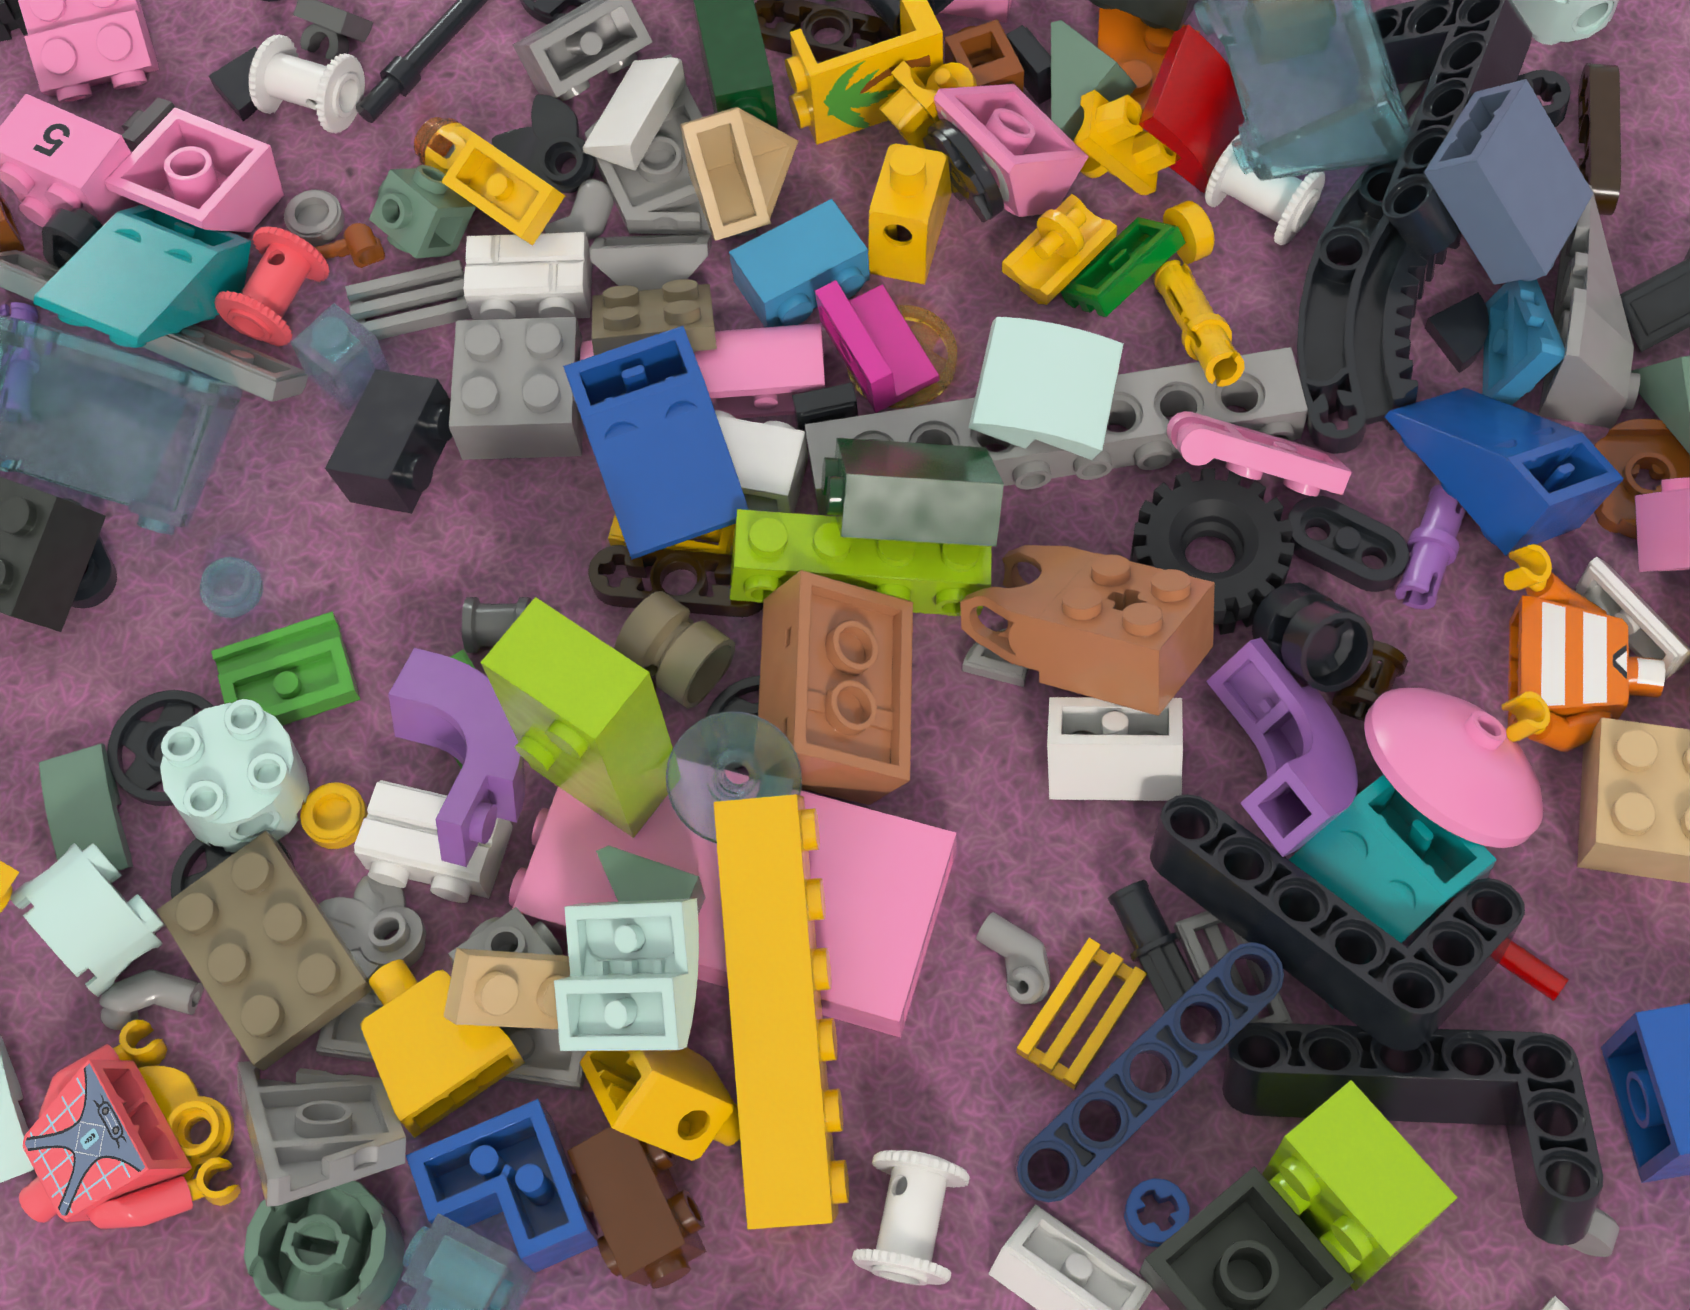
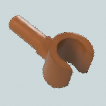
(358, 243)

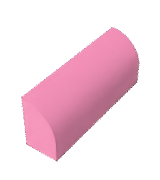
(759, 368)

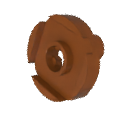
(1633, 447)

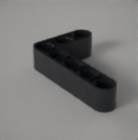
(1461, 51)
(1325, 938)
(1454, 1077)

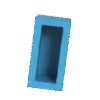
(795, 259)

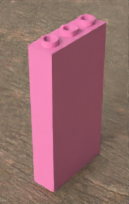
(876, 870)

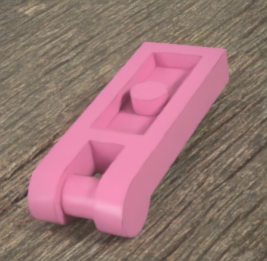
(1255, 453)

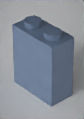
(1509, 183)

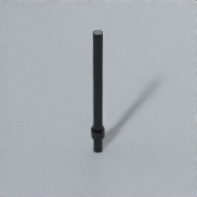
(403, 72)

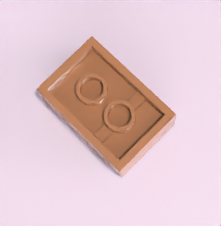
(839, 684)

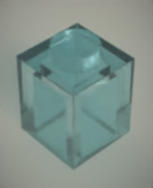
(339, 355)

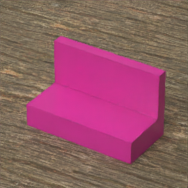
(875, 344)

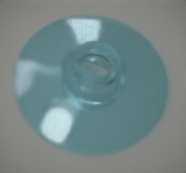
(699, 761)

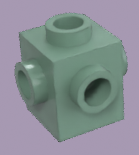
(421, 212)

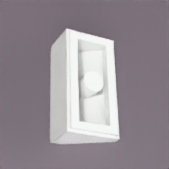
(636, 111)
(1647, 632)
(1064, 1271)

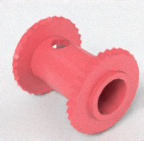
(272, 286)

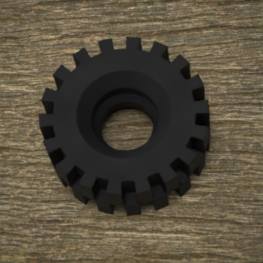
(1222, 512)

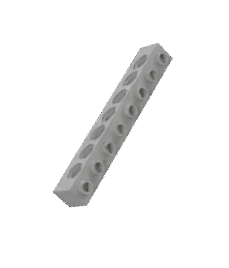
(1140, 402)

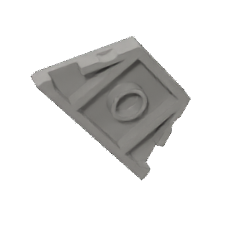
(660, 191)
(317, 1130)

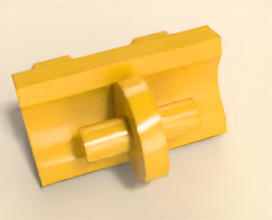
(913, 104)
(1119, 144)
(1058, 249)

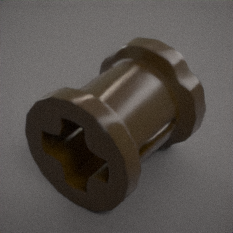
(1372, 683)

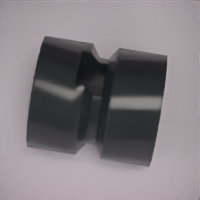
(1314, 636)

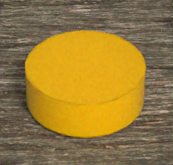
(1194, 228)
(333, 815)

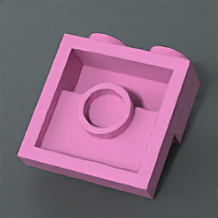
(87, 45)

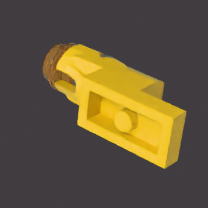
(487, 177)

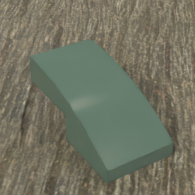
(83, 804)

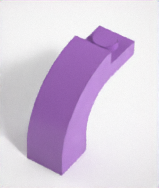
(457, 711)
(1300, 742)

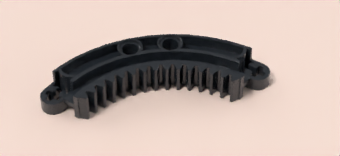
(1361, 314)

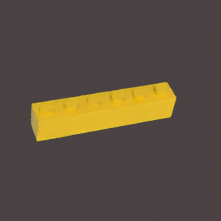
(778, 1012)

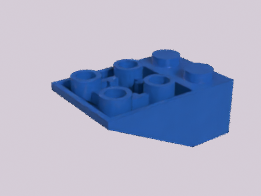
(657, 441)
(1507, 466)

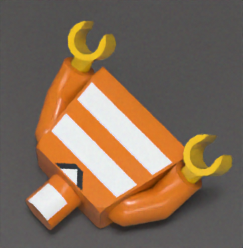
(1566, 659)

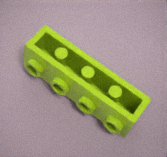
(778, 545)

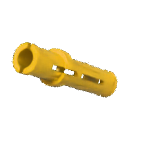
(1204, 333)

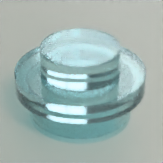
(231, 587)

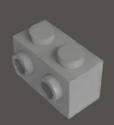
(581, 46)

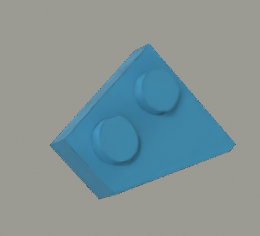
(1519, 342)

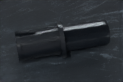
(1152, 942)

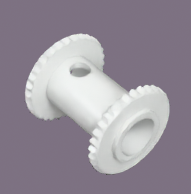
(330, 89)
(1281, 199)
(911, 1217)

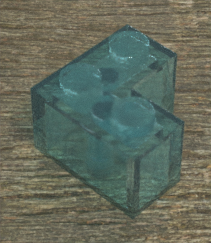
(462, 1271)

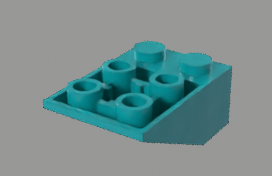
(146, 277)
(1392, 862)

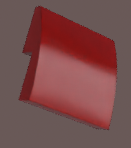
(1193, 106)

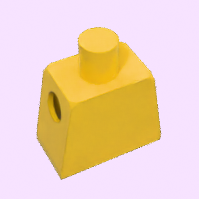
(912, 194)
(425, 1058)
(663, 1098)

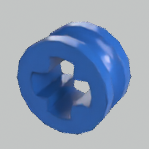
(1162, 1191)

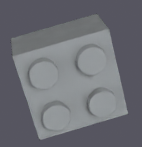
(513, 388)

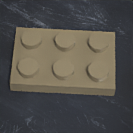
(264, 950)

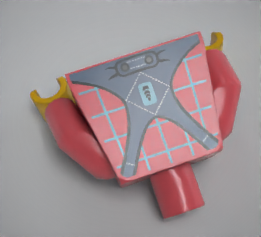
(107, 1146)

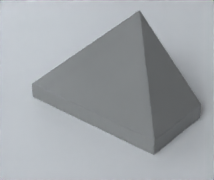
(650, 259)

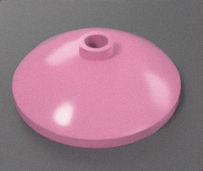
(1455, 765)

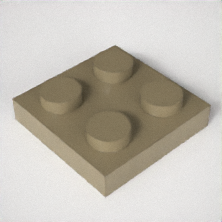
(630, 315)

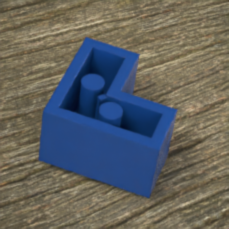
(509, 1168)

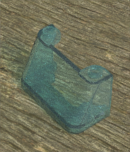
(1308, 84)
(110, 421)

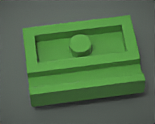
(290, 670)

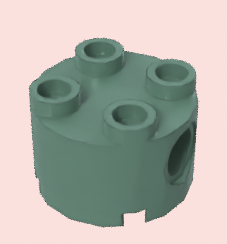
(326, 1251)

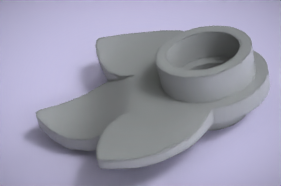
(370, 918)

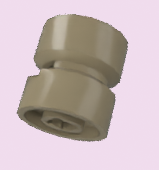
(680, 653)

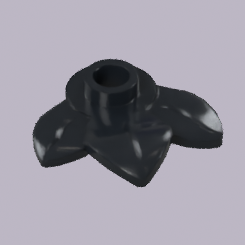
(549, 144)

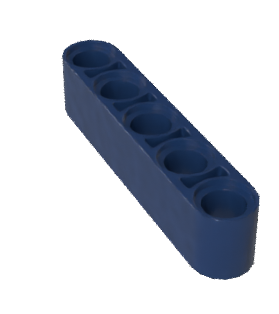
(1178, 1054)

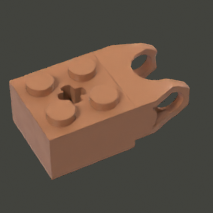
(1098, 624)

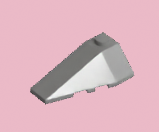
(1596, 373)

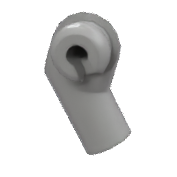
(589, 211)
(1024, 958)
(144, 989)

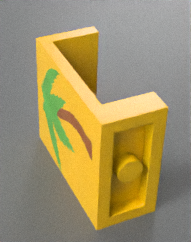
(851, 88)

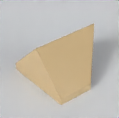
(736, 169)

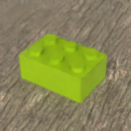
(1356, 1183)

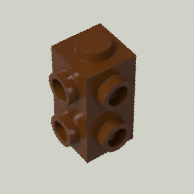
(642, 1214)

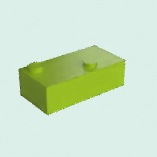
(582, 715)

